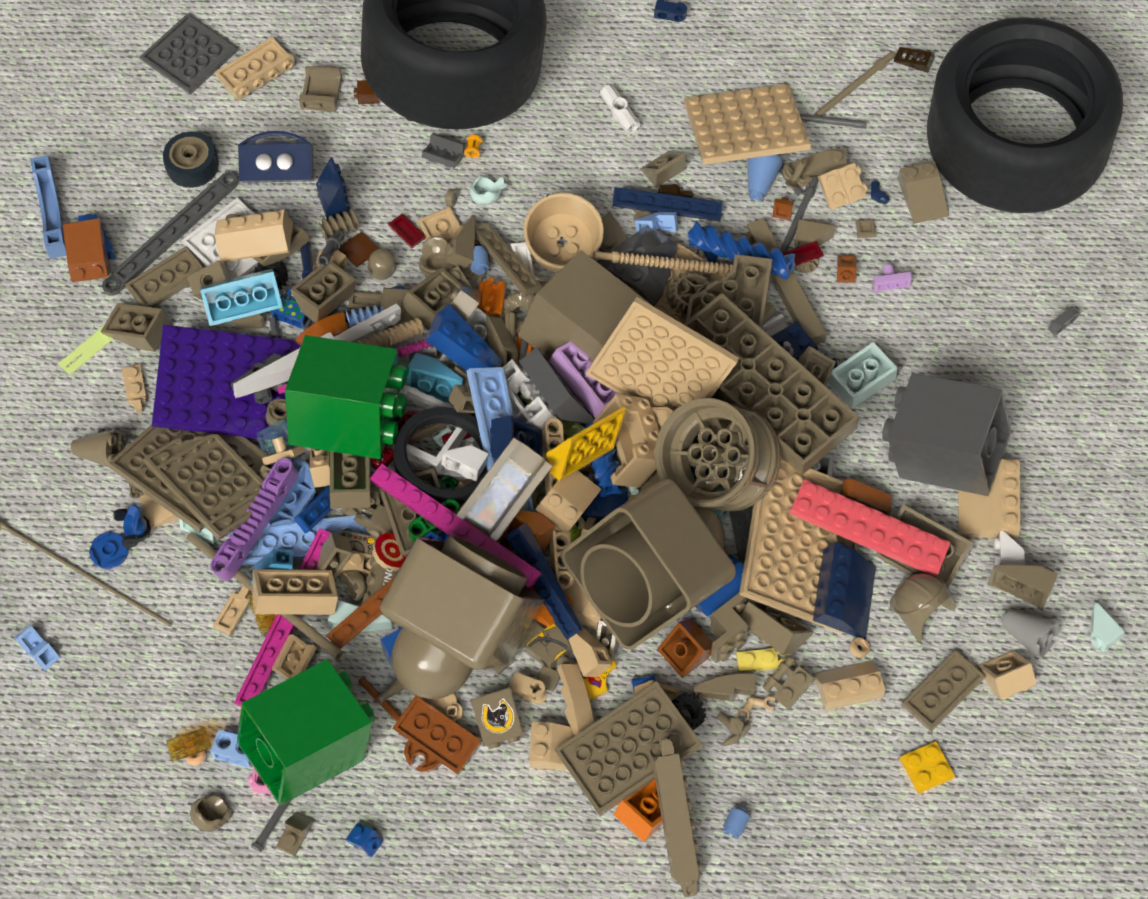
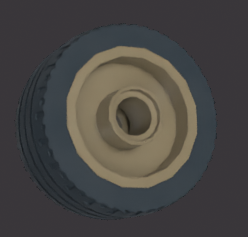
(190, 159)

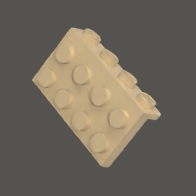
(255, 68)

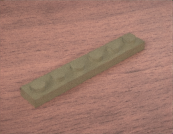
(507, 259)

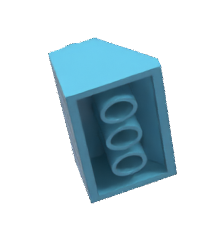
(241, 297)

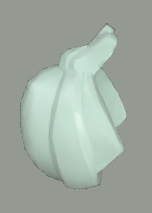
(486, 191)

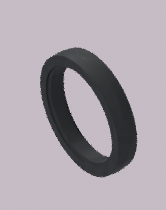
(432, 416)

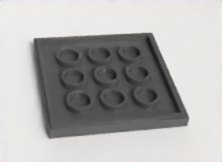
(188, 53)

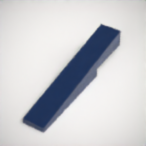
(547, 585)

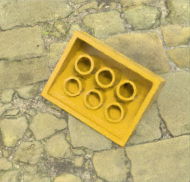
(585, 446)

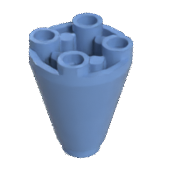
(761, 174)

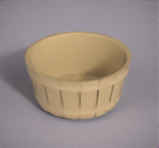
(563, 217)

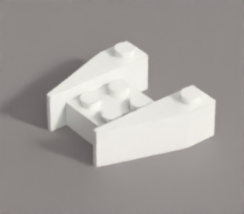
(534, 413)

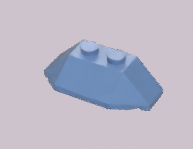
(297, 497)

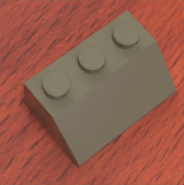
(323, 291)
(775, 627)

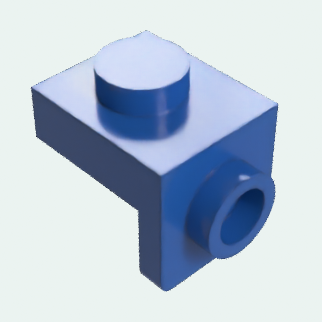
(365, 839)

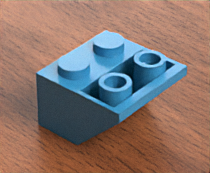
(276, 560)

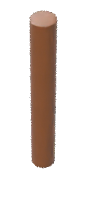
(374, 693)

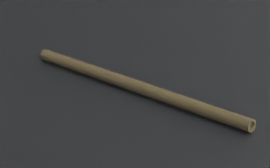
(292, 618)

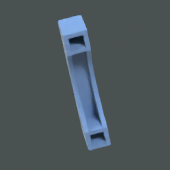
(49, 206)

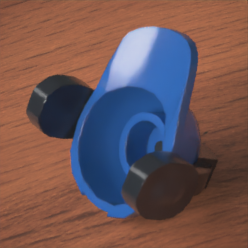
(135, 526)

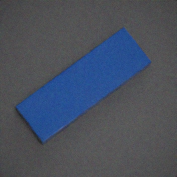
(314, 511)

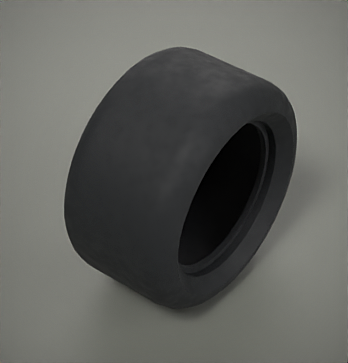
(1033, 57)
(453, 86)

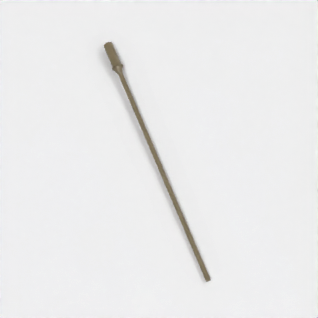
(3, 526)

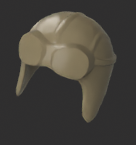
(918, 598)

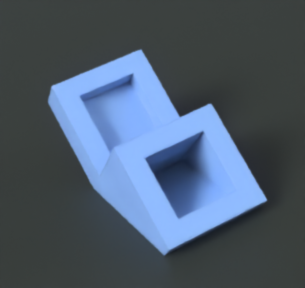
(661, 221)
(37, 647)

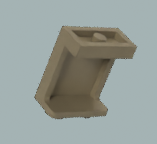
(320, 88)

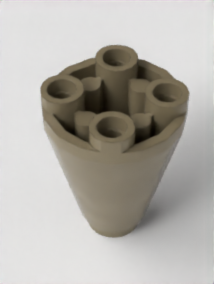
(99, 447)

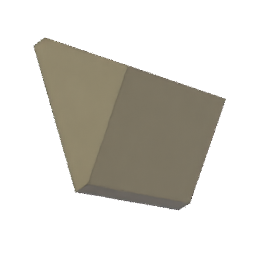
(664, 167)

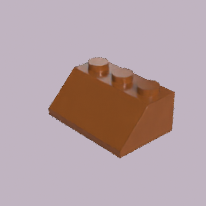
(538, 523)

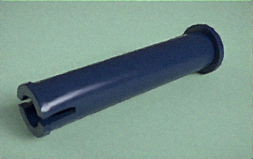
(306, 257)

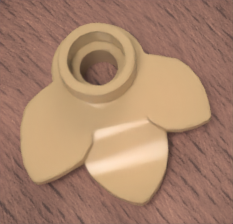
(446, 704)

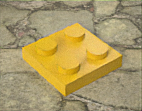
(927, 767)

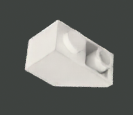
(466, 461)
(1010, 551)

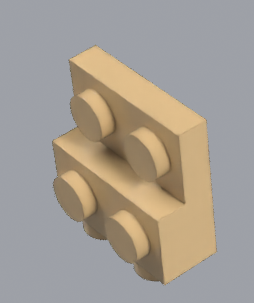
(842, 185)

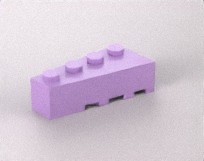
(572, 366)

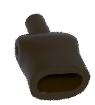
(674, 189)

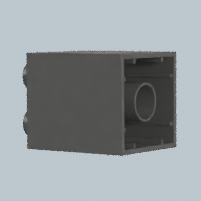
(948, 433)

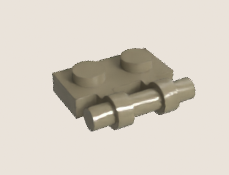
(793, 687)

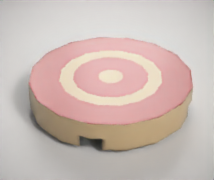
(387, 552)

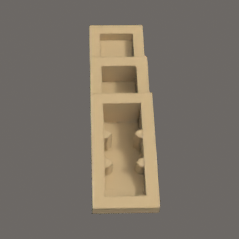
(576, 697)

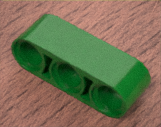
(425, 526)

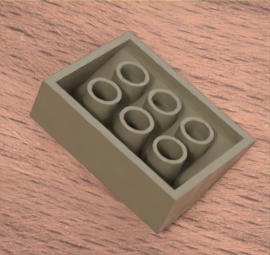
(401, 516)
(956, 553)

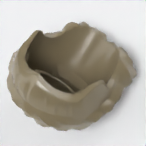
(210, 813)

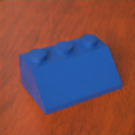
(724, 594)

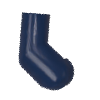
(878, 195)

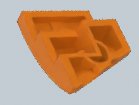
(334, 324)

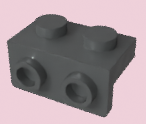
(444, 150)

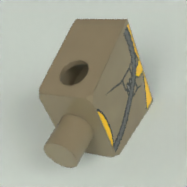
(550, 647)

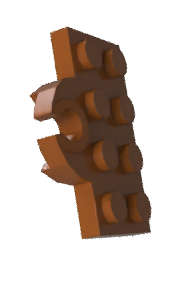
(435, 738)

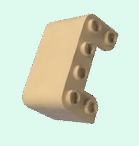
(635, 440)

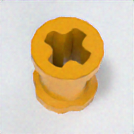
(476, 152)

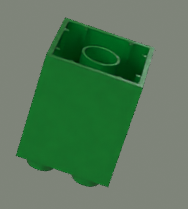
(344, 397)
(304, 731)

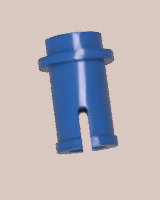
(637, 681)

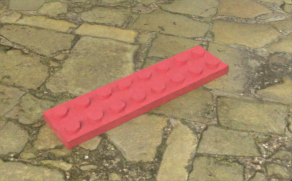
(870, 528)

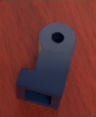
(670, 11)

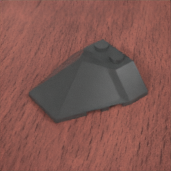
(647, 280)

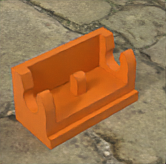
(492, 297)

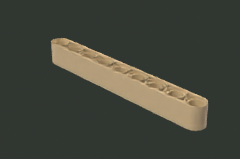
(556, 439)

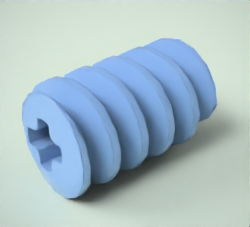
(361, 316)

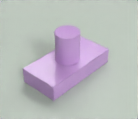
(891, 280)

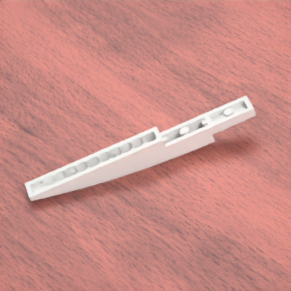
(280, 370)

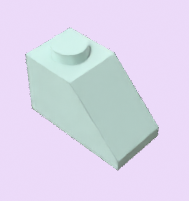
(1104, 630)

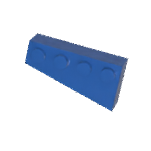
(460, 342)

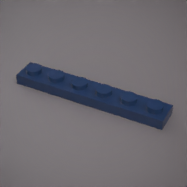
(667, 203)

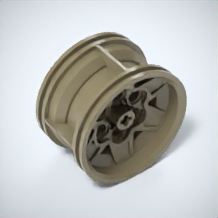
(758, 459)

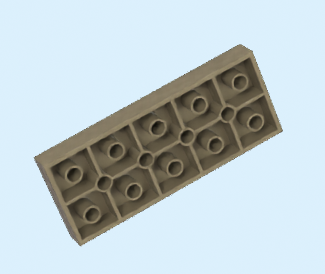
(773, 383)

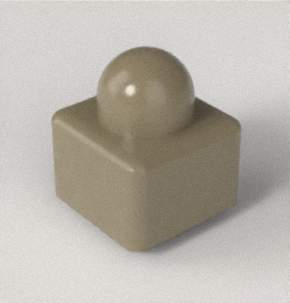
(650, 562)
(455, 614)

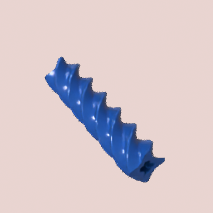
(726, 246)
(603, 470)

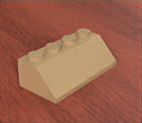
(253, 235)
(294, 592)

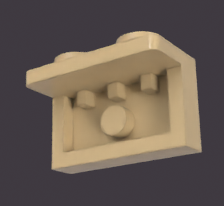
(293, 657)

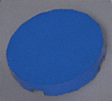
(108, 556)

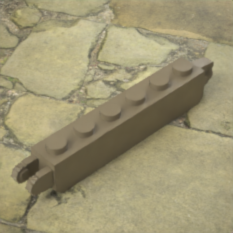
(675, 817)

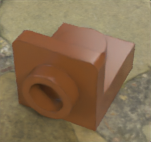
(846, 268)

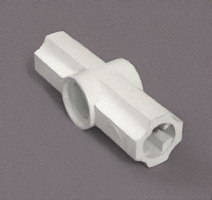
(619, 109)

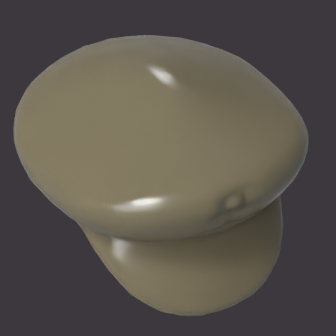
(433, 256)

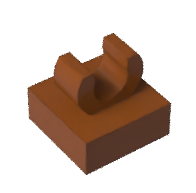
(782, 208)

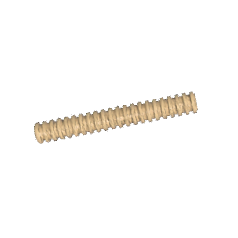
(396, 334)

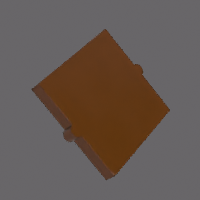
(358, 249)

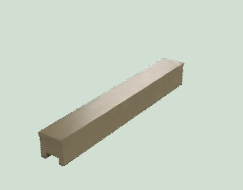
(789, 289)

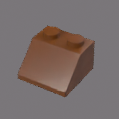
(686, 647)

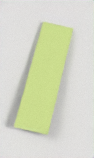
(87, 349)

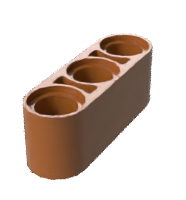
(867, 495)

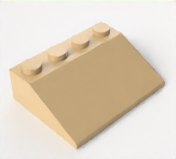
(994, 513)

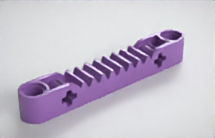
(246, 536)

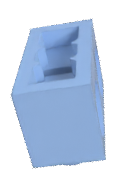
(232, 752)

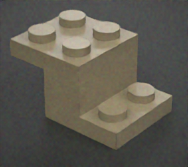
(729, 628)

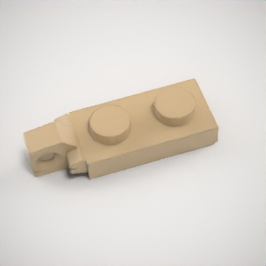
(134, 386)
(233, 611)

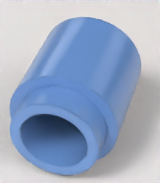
(481, 262)
(736, 822)

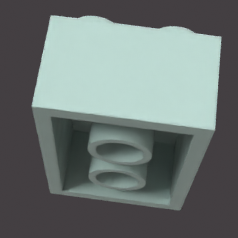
(862, 375)

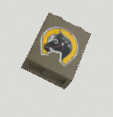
(497, 718)

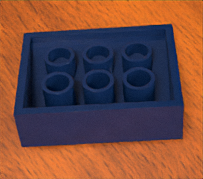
(844, 590)

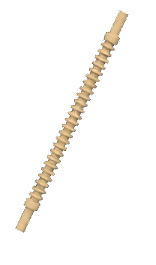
(615, 257)

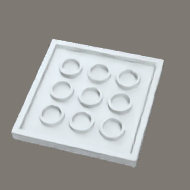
(203, 243)

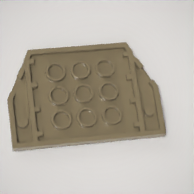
(208, 481)

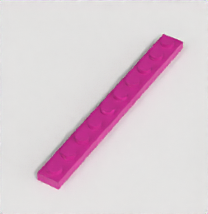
(446, 519)
(277, 635)

